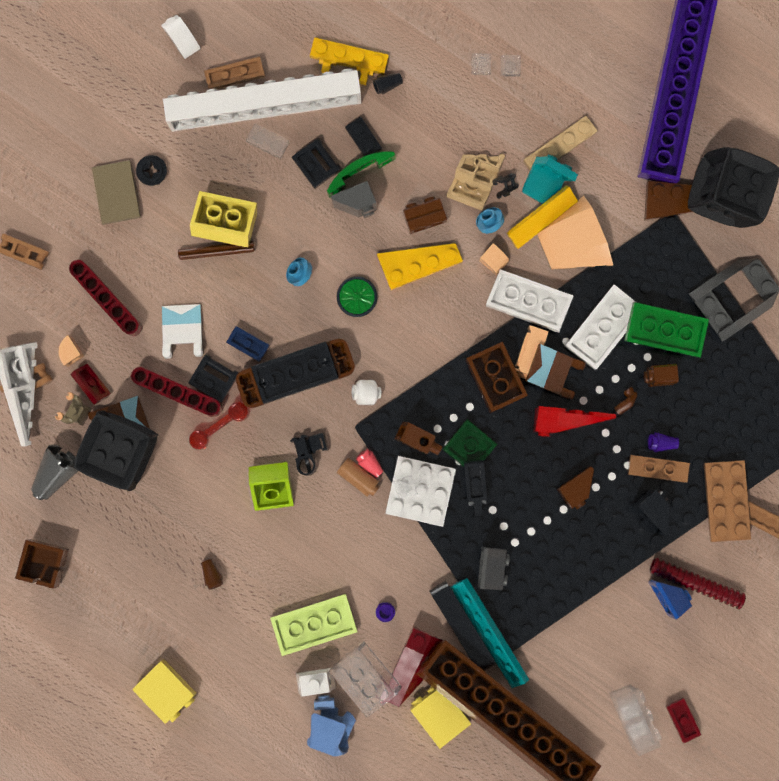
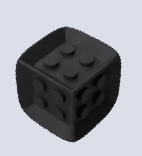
(733, 187)
(115, 450)

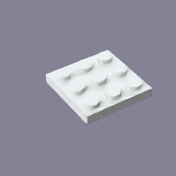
(429, 503)

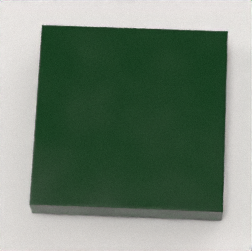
(469, 444)

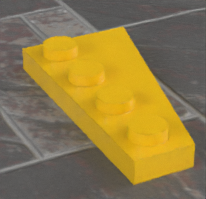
(413, 264)

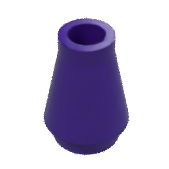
(660, 442)

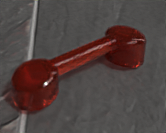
(200, 439)

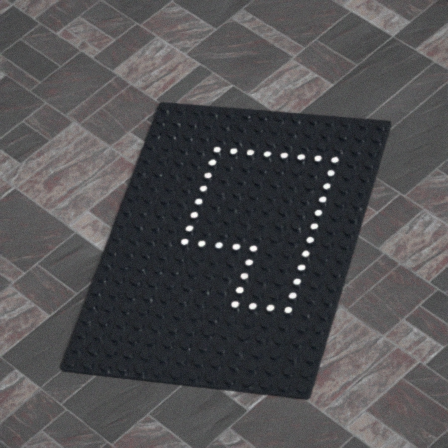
(563, 555)

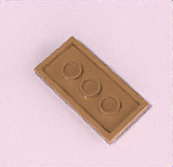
(727, 501)

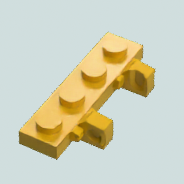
(363, 60)

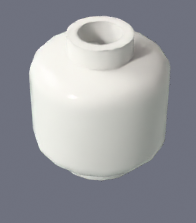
(366, 392)

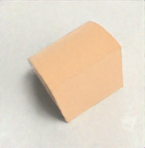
(494, 259)
(69, 351)

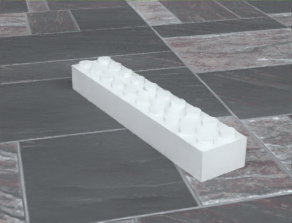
(262, 100)

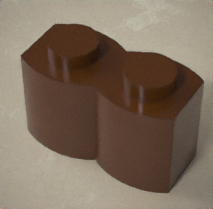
(661, 375)

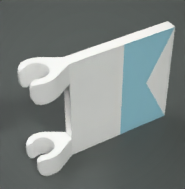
(181, 326)

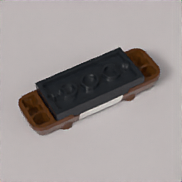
(295, 373)

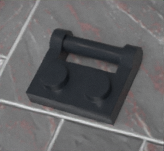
(310, 165)
(209, 383)

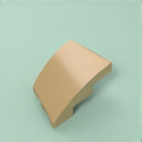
(474, 179)

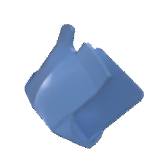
(331, 732)

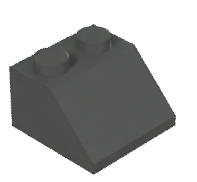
(356, 201)
(493, 568)

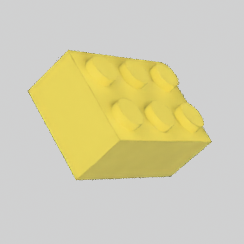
(223, 219)

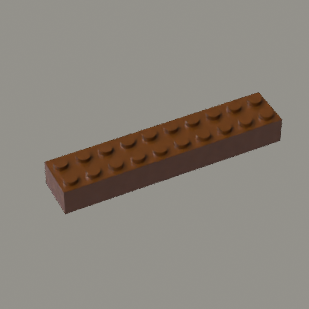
(505, 716)

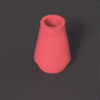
(370, 463)

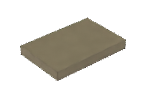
(116, 192)

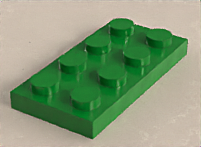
(666, 329)

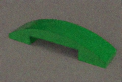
(380, 158)

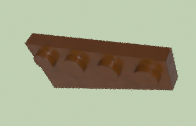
(666, 199)

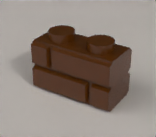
(424, 215)

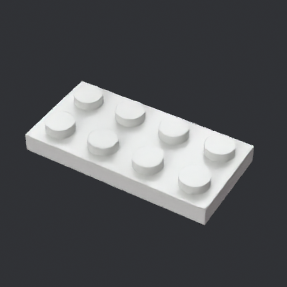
(529, 301)
(602, 328)

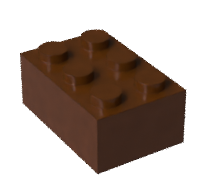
(496, 377)

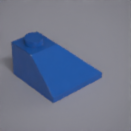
(672, 598)

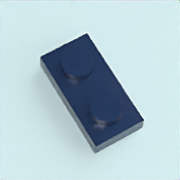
(247, 344)

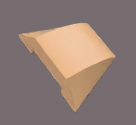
(575, 239)

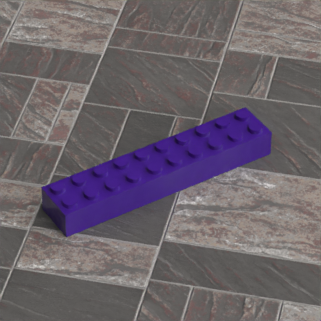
(677, 90)

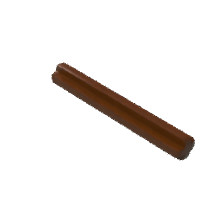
(214, 250)

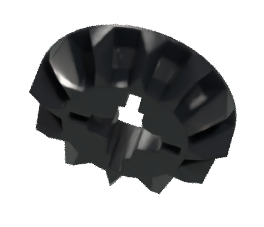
(145, 164)

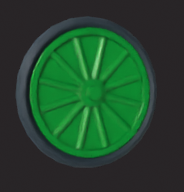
(357, 296)

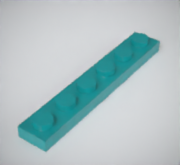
(489, 633)

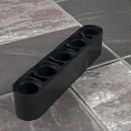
(462, 626)

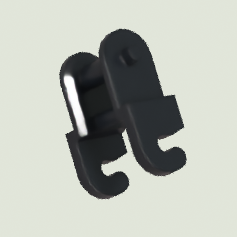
(506, 191)

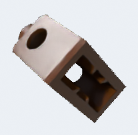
(411, 435)

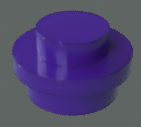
(385, 612)

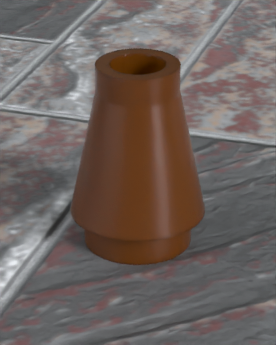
(212, 576)

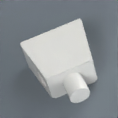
(315, 682)

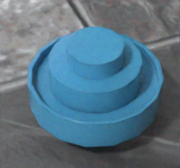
(490, 220)
(299, 272)

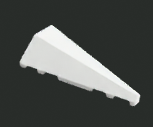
(19, 386)

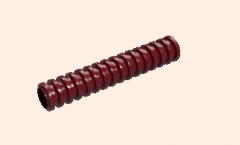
(698, 583)

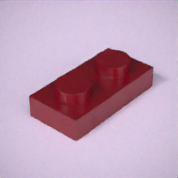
(90, 384)
(683, 720)

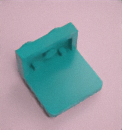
(547, 178)

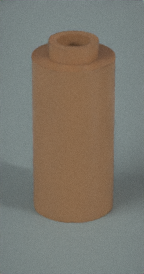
(358, 477)

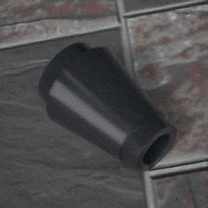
(386, 83)

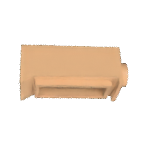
(532, 339)

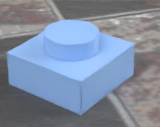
(324, 702)

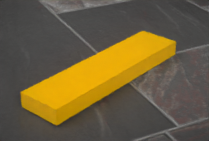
(542, 217)

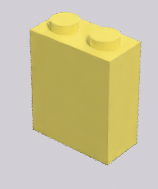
(165, 692)
(439, 717)

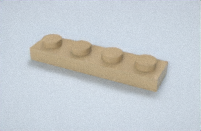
(564, 142)

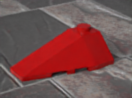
(555, 420)

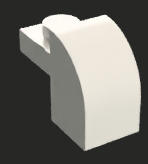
(180, 36)

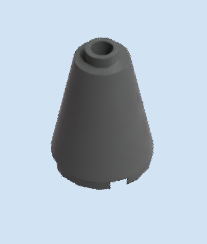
(53, 472)

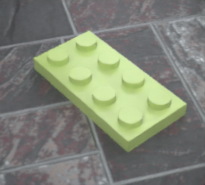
(313, 624)

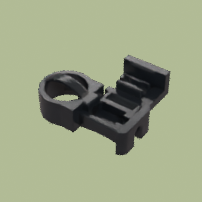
(307, 447)

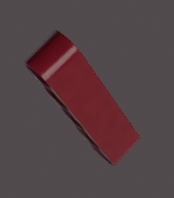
(97, 293)
(168, 388)

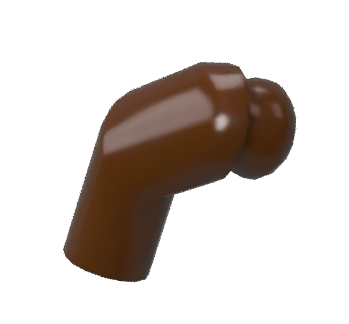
(628, 402)

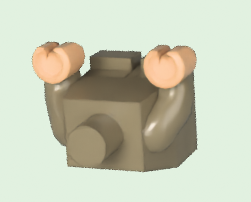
(77, 411)

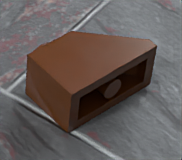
(577, 489)

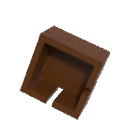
(41, 562)

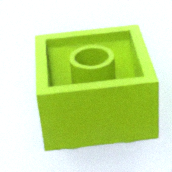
(270, 486)

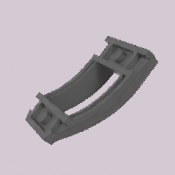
(714, 311)

